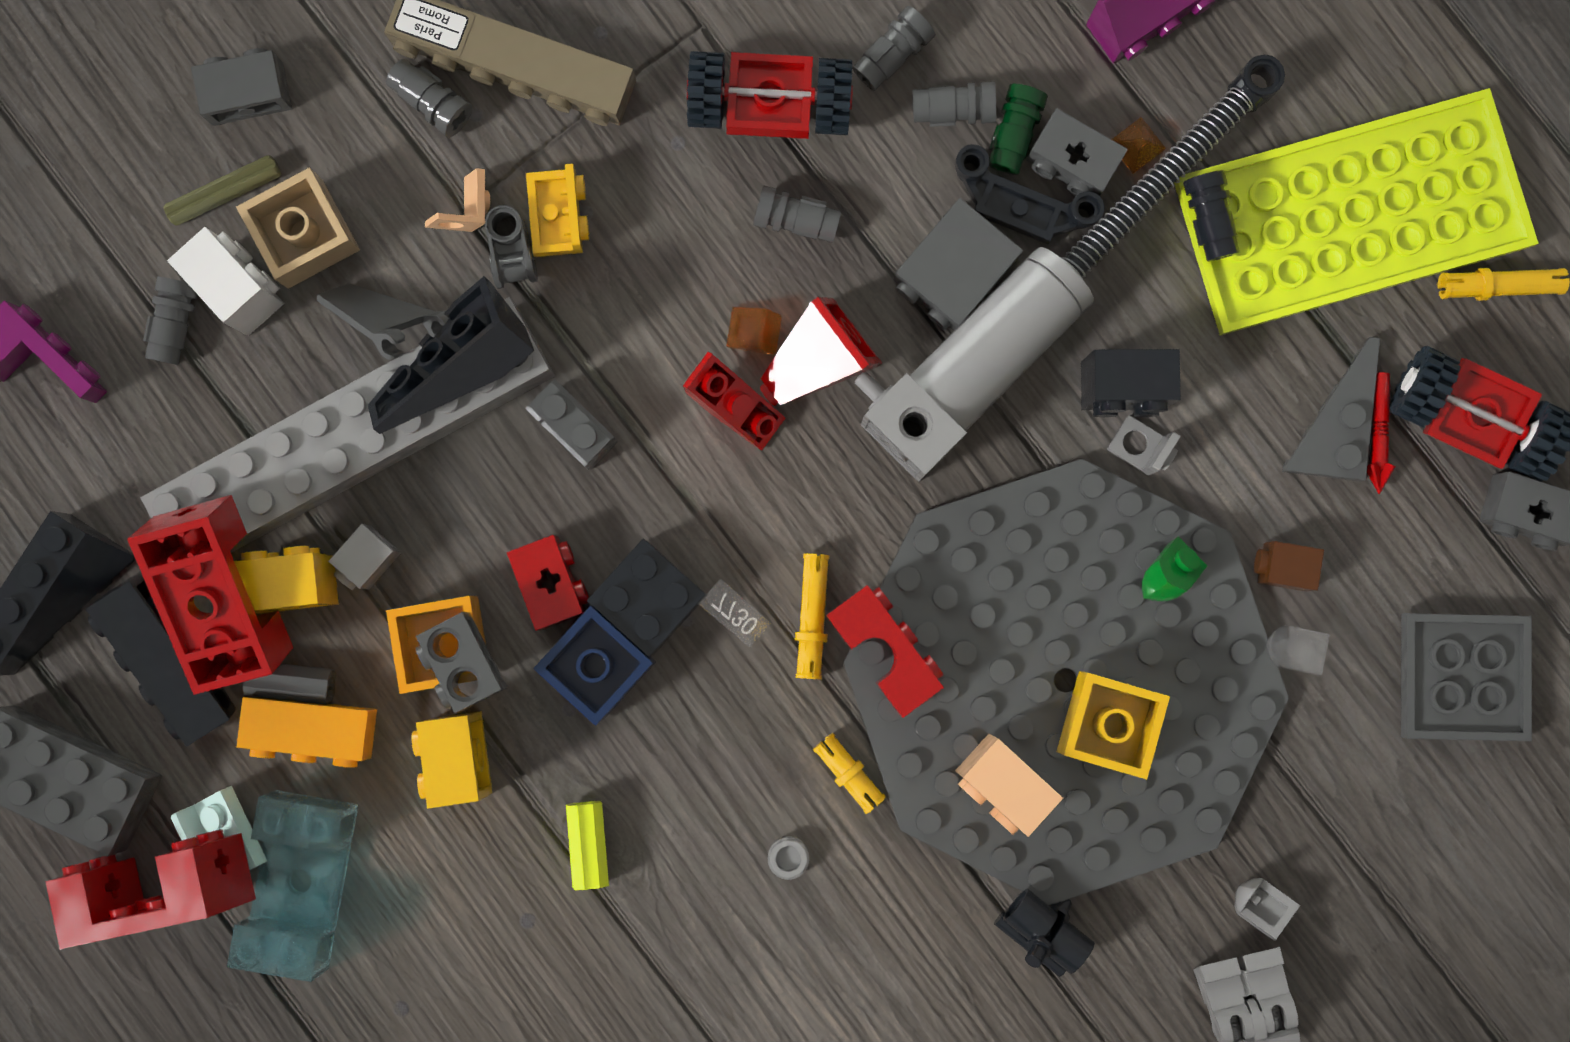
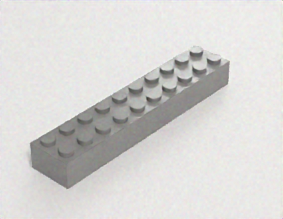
(331, 447)

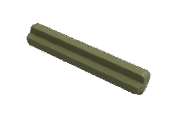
(222, 190)

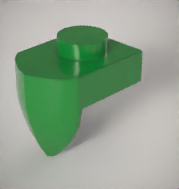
(1172, 572)

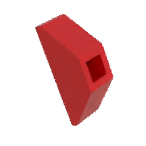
(733, 401)

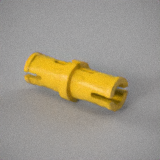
(849, 773)

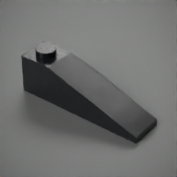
(470, 351)

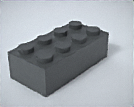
(71, 782)

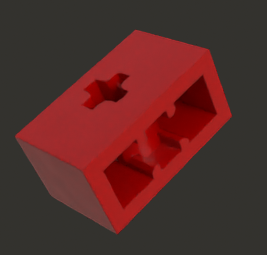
(530, 569)

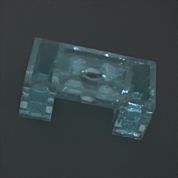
(291, 929)

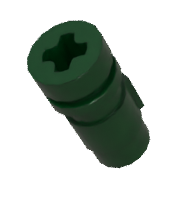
(1015, 133)

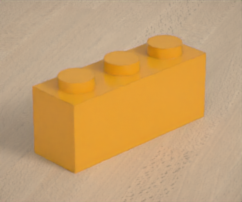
(306, 730)

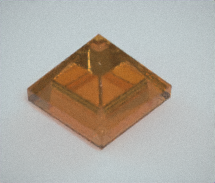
(1141, 145)

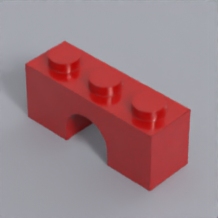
(911, 677)

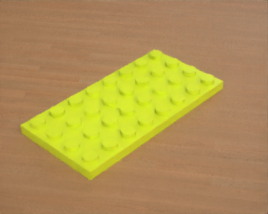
(1364, 211)

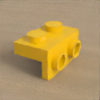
(555, 212)

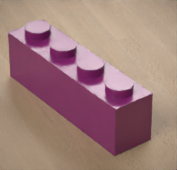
(1127, 25)

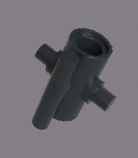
(1045, 933)

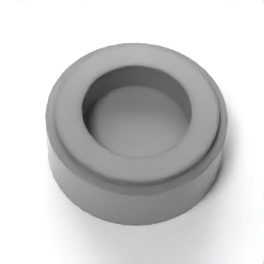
(788, 857)

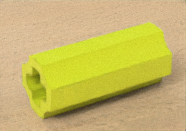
(587, 845)

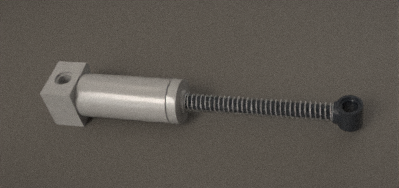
(1034, 304)

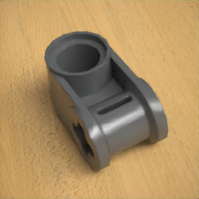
(509, 255)

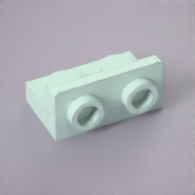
(215, 813)

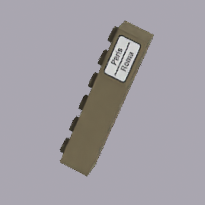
(512, 58)

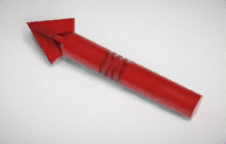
(1380, 468)

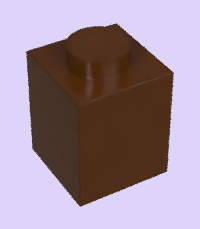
(1289, 566)

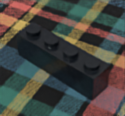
(52, 583)

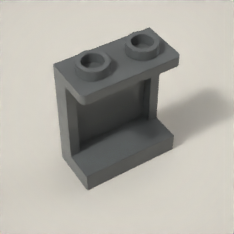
(956, 266)

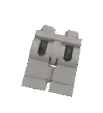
(1265, 1016)

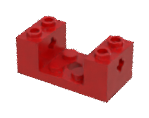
(191, 556)
(107, 900)

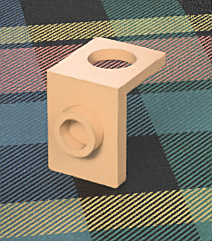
(475, 206)

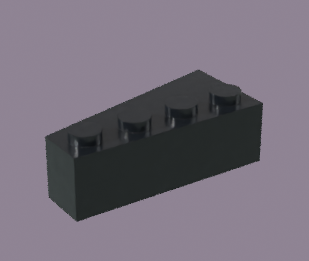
(143, 647)

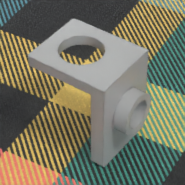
(1158, 451)

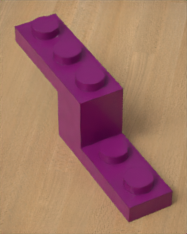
(23, 336)

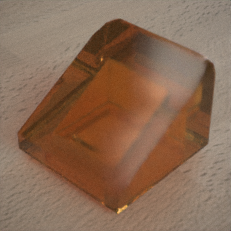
(754, 330)

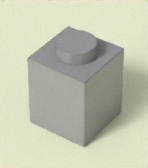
(363, 558)

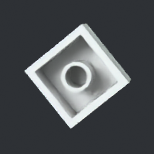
(225, 281)

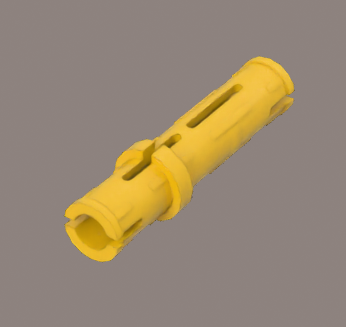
(1485, 283)
(812, 617)

